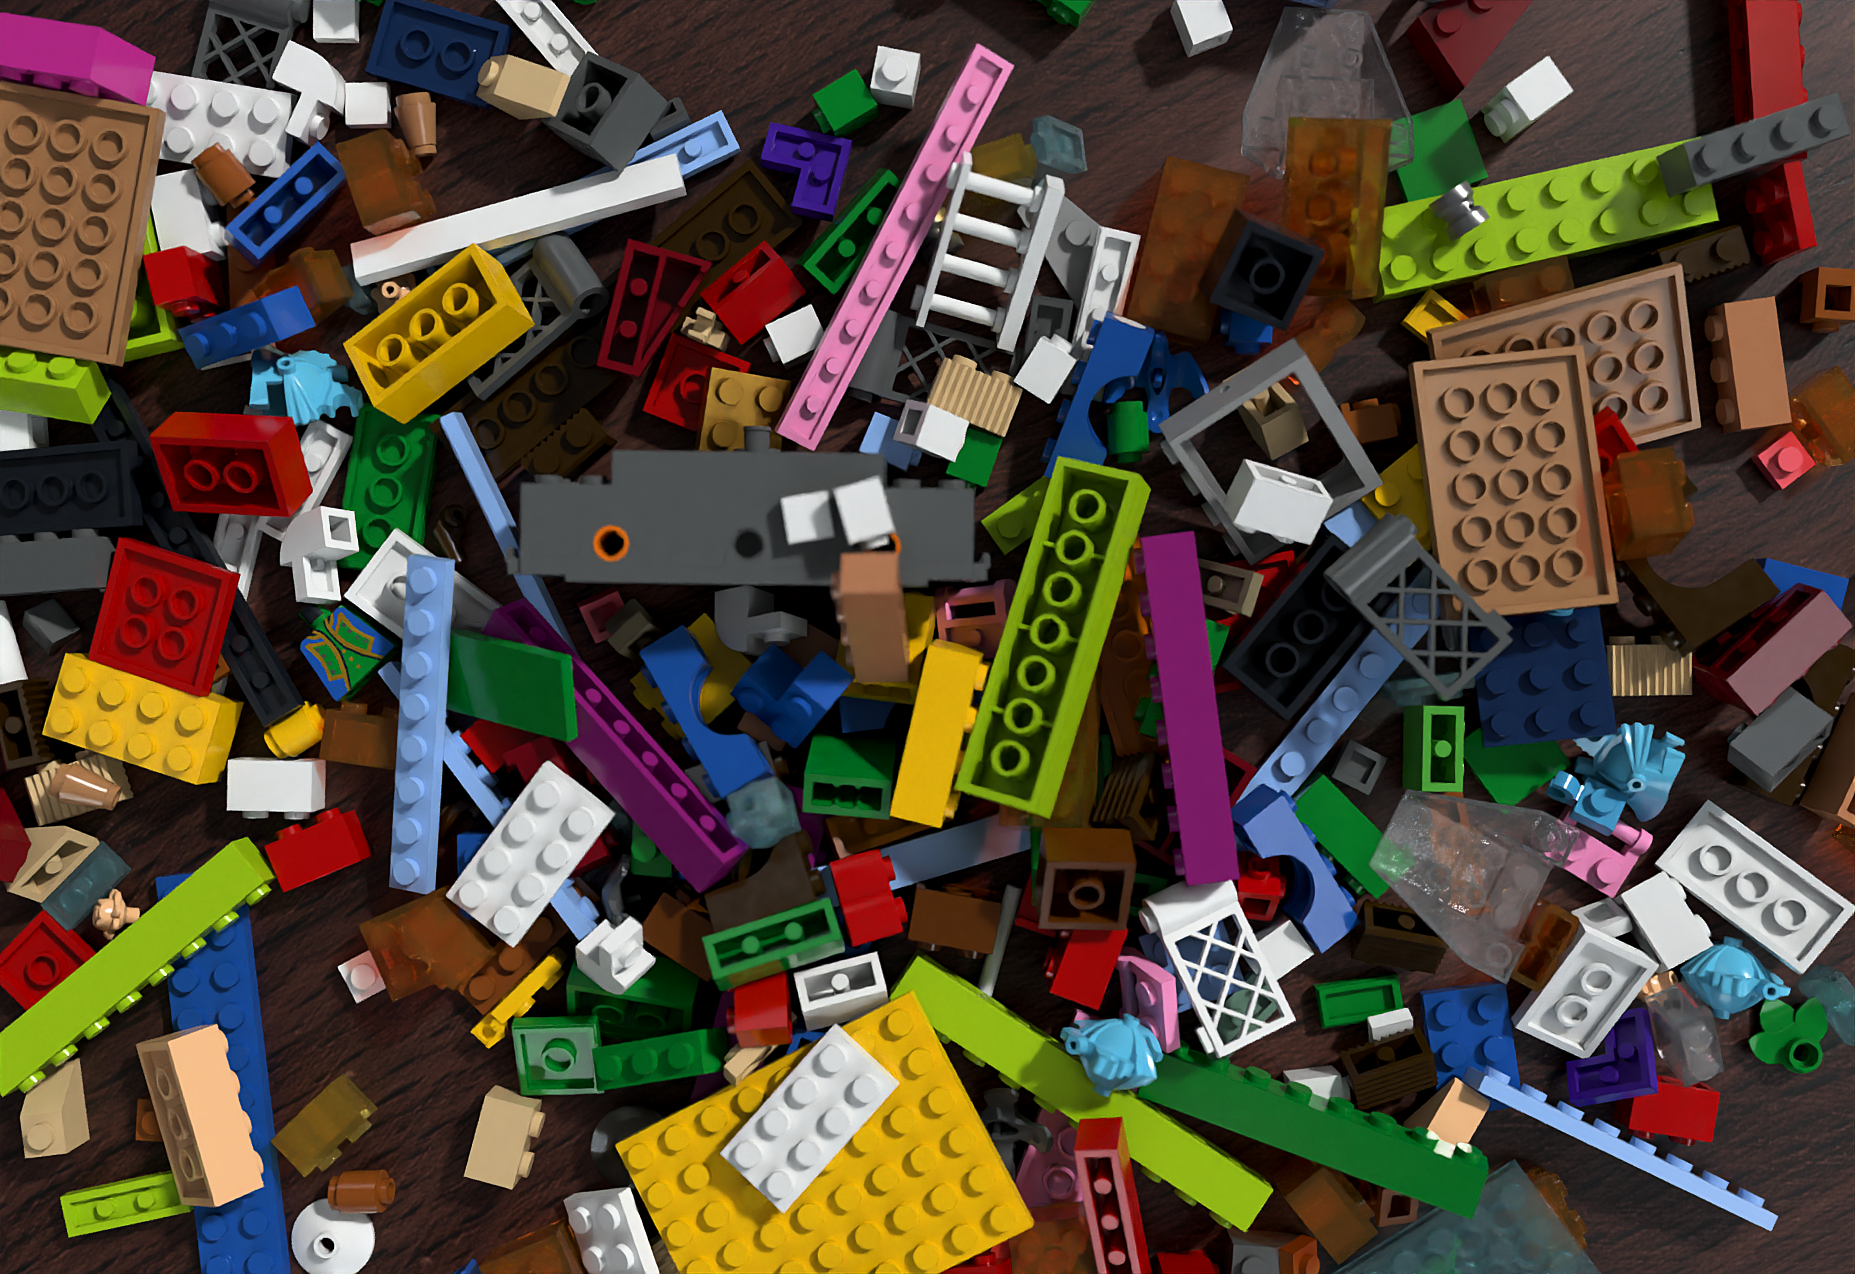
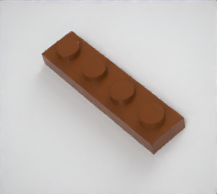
(511, 963)

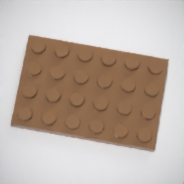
(73, 219)
(1631, 340)
(1514, 481)

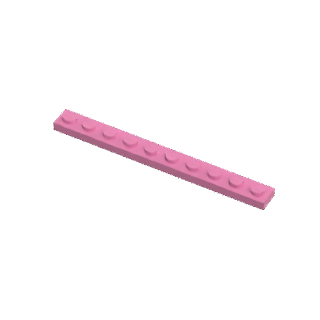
(893, 247)

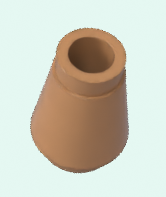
(418, 122)
(84, 788)

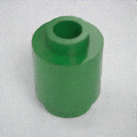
(1127, 431)

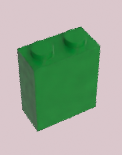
(850, 774)

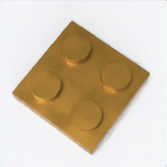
(738, 401)

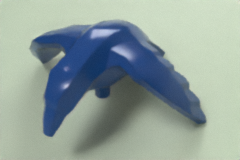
(1158, 377)

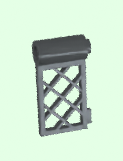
(264, 15)
(571, 288)
(881, 360)
(1377, 561)

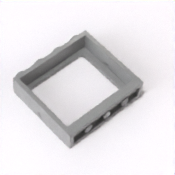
(1343, 482)

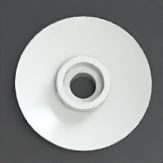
(350, 1233)

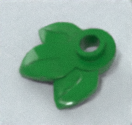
(1785, 1030)

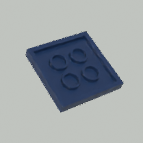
(1545, 682)

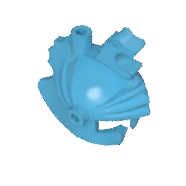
(300, 385)
(1633, 766)
(1731, 978)
(1114, 1052)

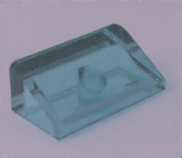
(1836, 997)

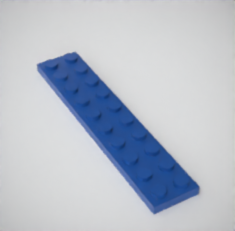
(222, 989)

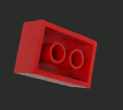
(231, 464)

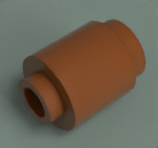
(223, 176)
(361, 1192)

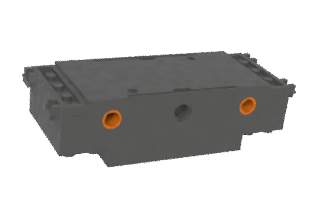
(723, 521)

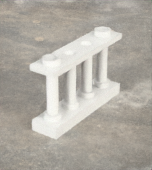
(1028, 242)

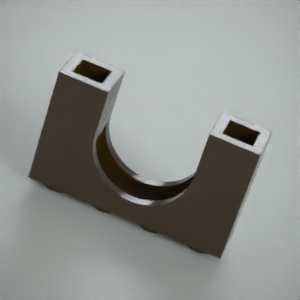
(1694, 614)
(783, 881)

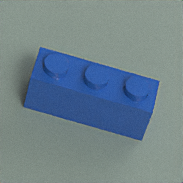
(286, 205)
(247, 327)

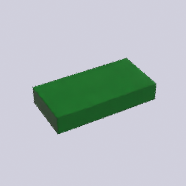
(1357, 999)

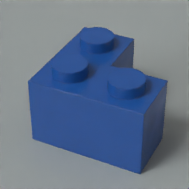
(789, 696)

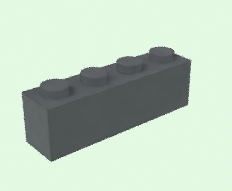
(1753, 144)
(55, 563)

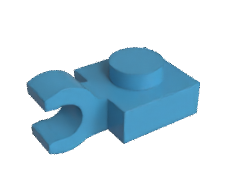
(1591, 803)

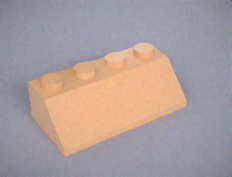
(201, 1116)

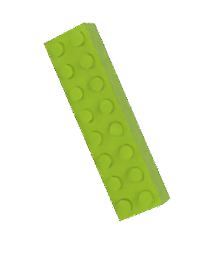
(1539, 218)
(1053, 636)

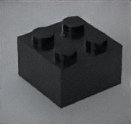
(1260, 269)

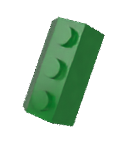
(655, 1006)

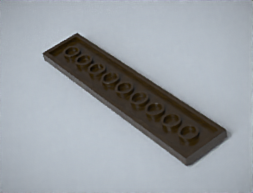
(565, 373)

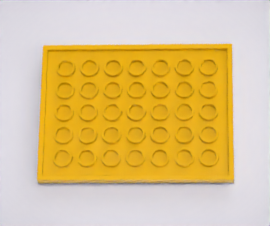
(898, 1198)

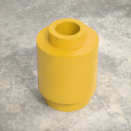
(296, 731)

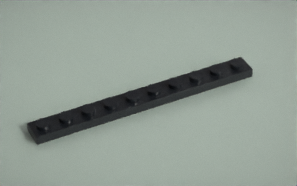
(245, 643)

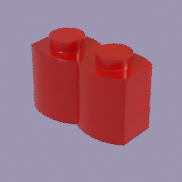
(866, 897)

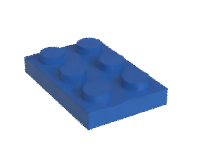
(1471, 1029)

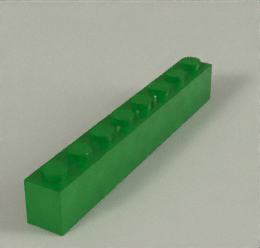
(1321, 1129)

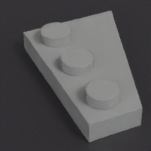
(1068, 246)

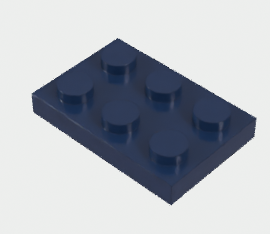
(435, 49)

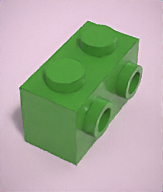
(1433, 748)

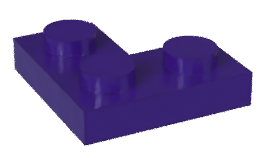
(818, 161)
(1623, 1071)

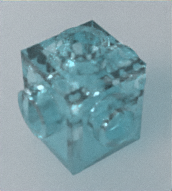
(762, 813)

